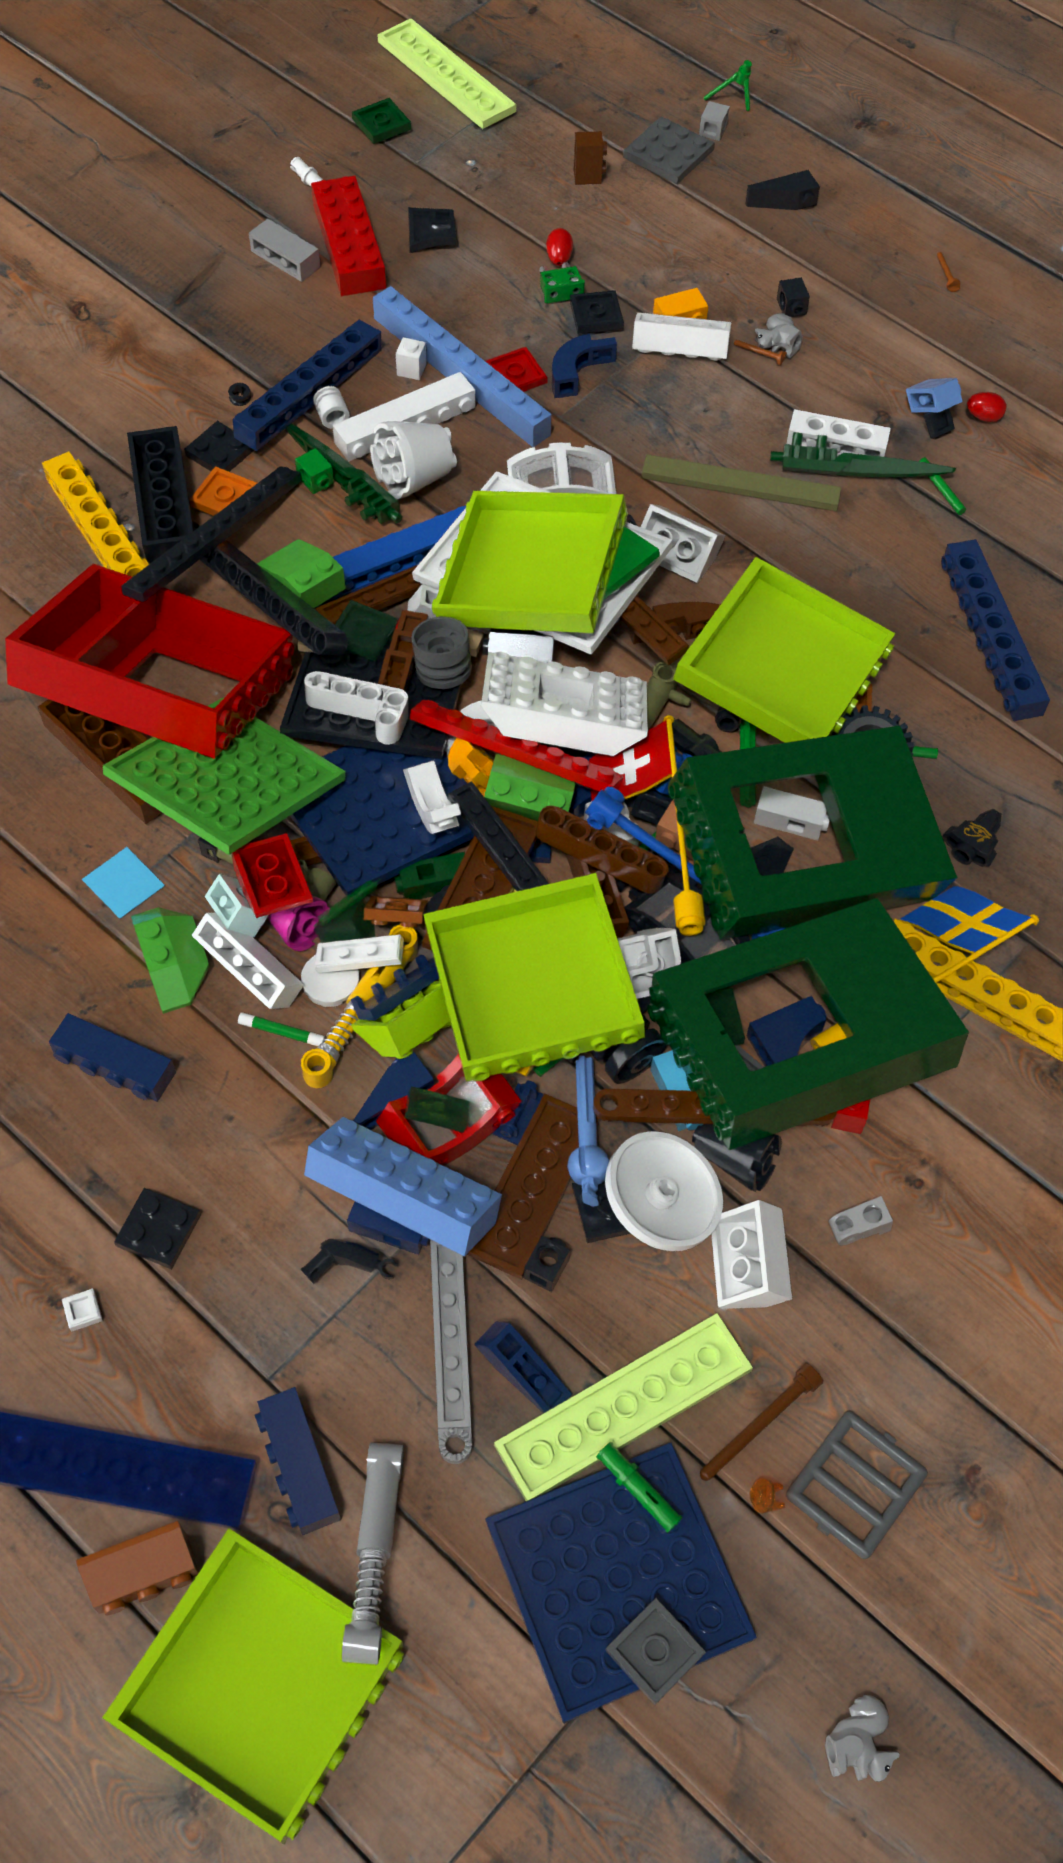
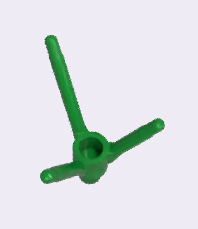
(741, 78)

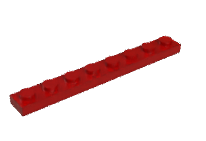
(526, 751)

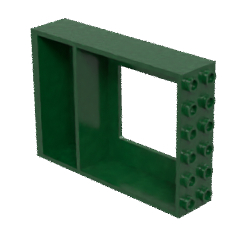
(875, 811)
(873, 986)

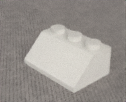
(693, 543)
(751, 1257)

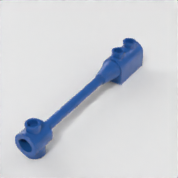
(606, 810)

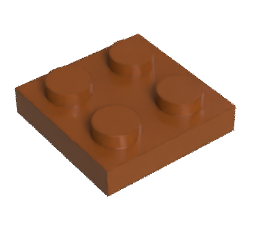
(403, 910)

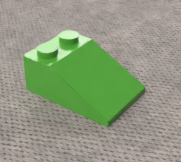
(306, 572)

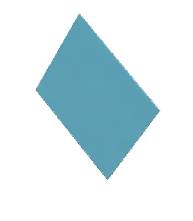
(123, 882)

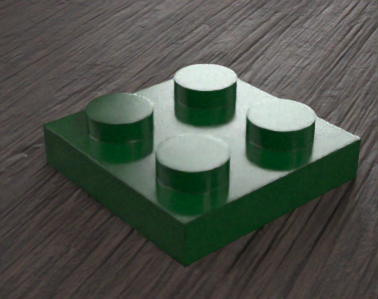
(381, 120)

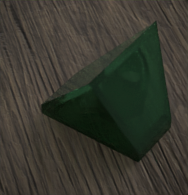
(347, 925)

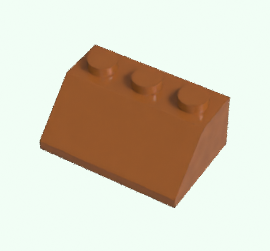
(138, 1568)

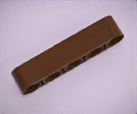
(601, 849)

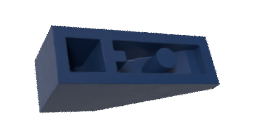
(392, 1086)
(522, 1366)

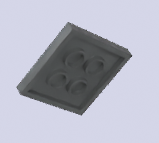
(668, 150)

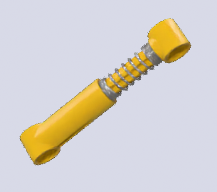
(328, 1051)

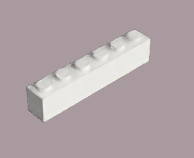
(426, 405)

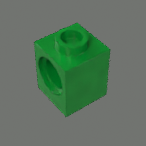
(315, 471)

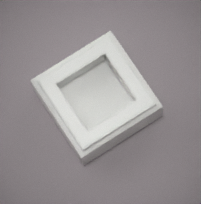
(82, 1310)

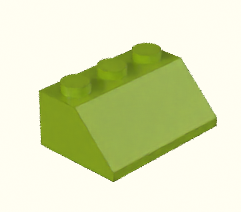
(406, 1024)

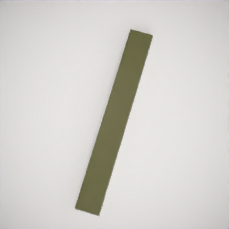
(741, 482)

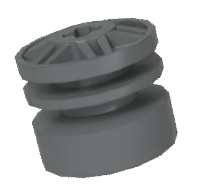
(441, 652)

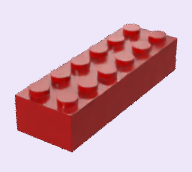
(348, 236)

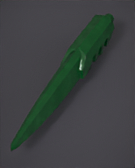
(825, 461)
(356, 482)

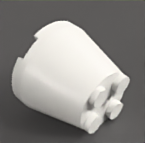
(411, 455)

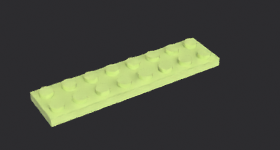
(447, 73)
(622, 1407)

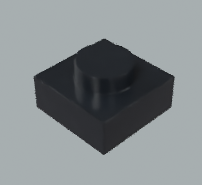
(939, 422)

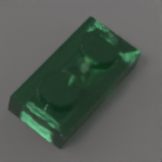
(437, 1109)

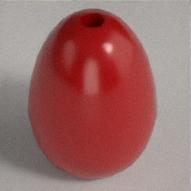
(559, 246)
(987, 406)

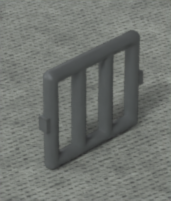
(814, 1470)

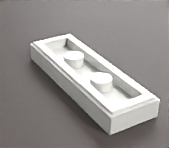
(359, 953)

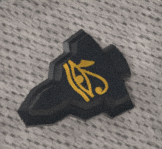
(975, 839)

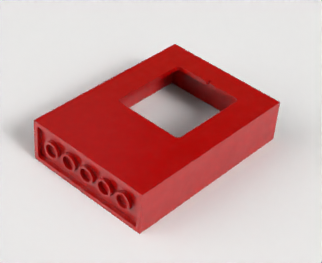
(96, 637)

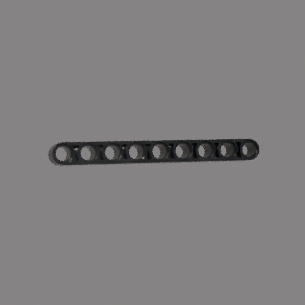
(276, 600)

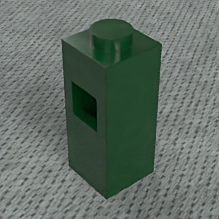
(427, 876)

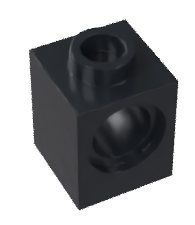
(793, 297)
(547, 1275)

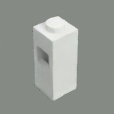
(791, 813)

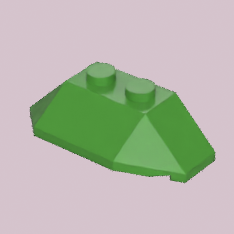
(172, 956)

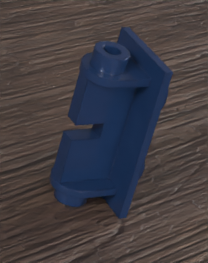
(515, 1128)

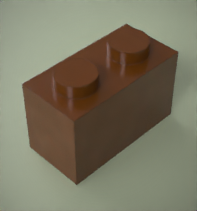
(588, 157)

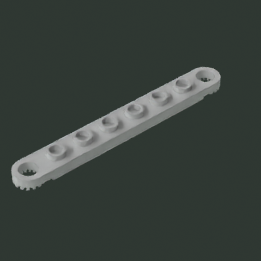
(450, 1351)

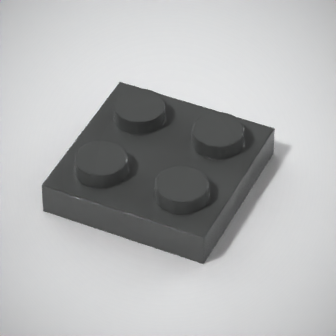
(655, 1651)

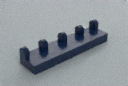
(398, 992)

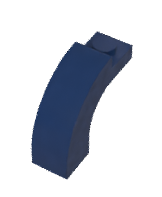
(575, 356)

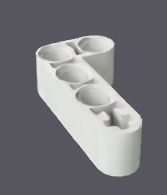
(360, 699)

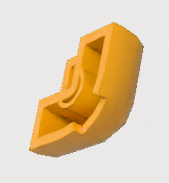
(471, 763)

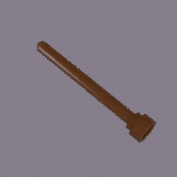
(806, 1380)

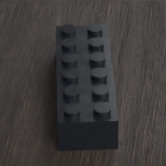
(160, 489)

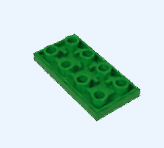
(631, 557)

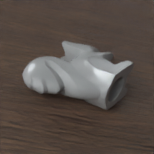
(780, 334)
(853, 1741)

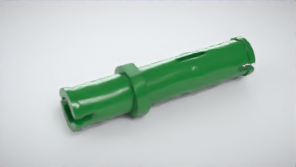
(639, 1487)

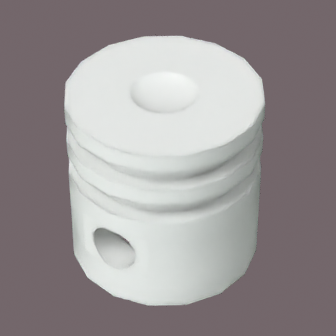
(330, 406)

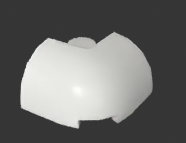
(649, 953)

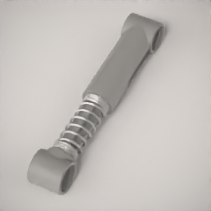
(384, 1469)

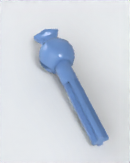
(587, 1162)

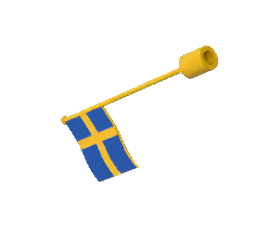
(961, 921)

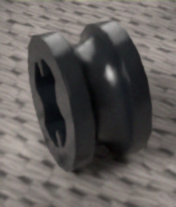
(239, 388)

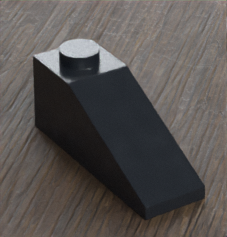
(785, 192)

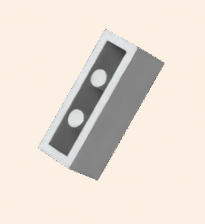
(284, 250)

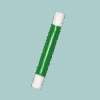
(280, 1029)

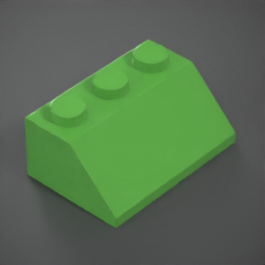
(525, 788)

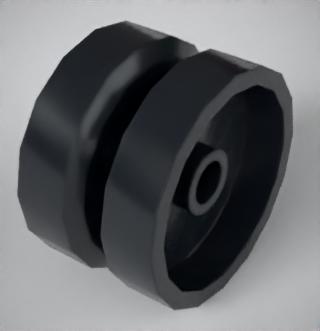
(630, 1060)

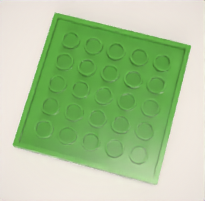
(228, 797)

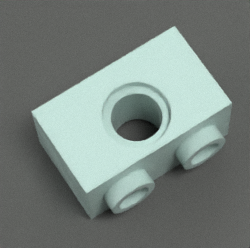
(232, 907)

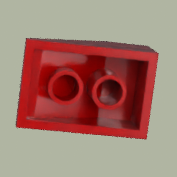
(271, 876)

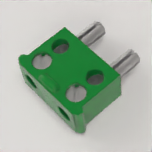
(560, 283)

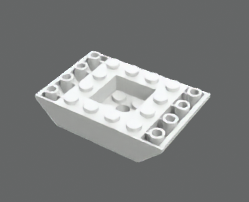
(564, 704)

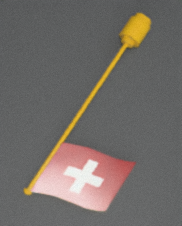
(642, 768)

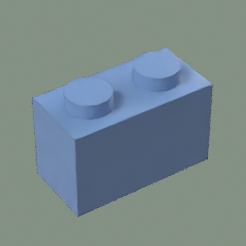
(934, 395)

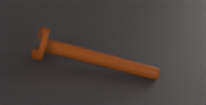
(953, 283)
(779, 357)

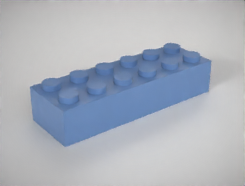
(403, 1185)

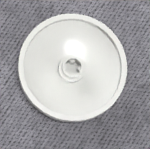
(664, 1191)

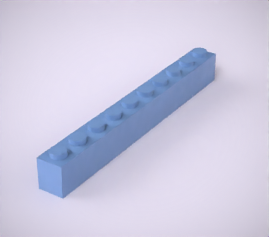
(451, 356)

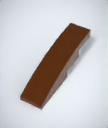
(399, 658)

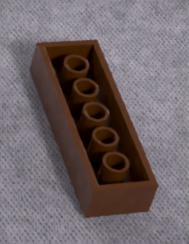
(95, 744)

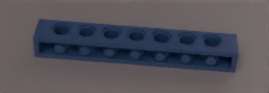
(295, 392)
(995, 630)

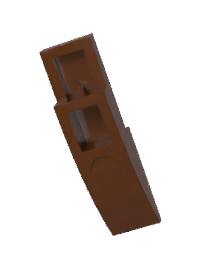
(683, 617)

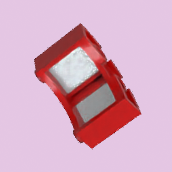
(490, 1105)

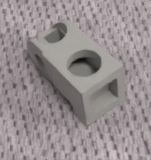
(861, 1221)

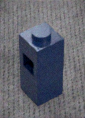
(383, 1229)

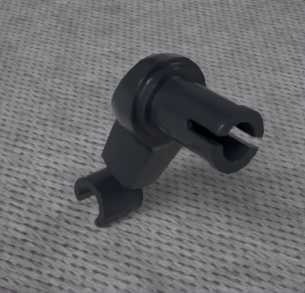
(344, 1253)

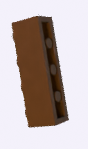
(609, 890)

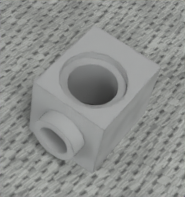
(714, 120)

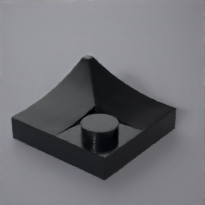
(430, 228)

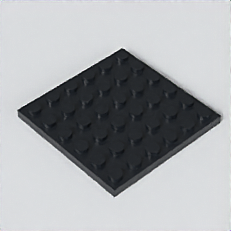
(331, 727)

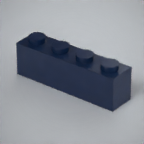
(112, 1057)
(298, 1461)

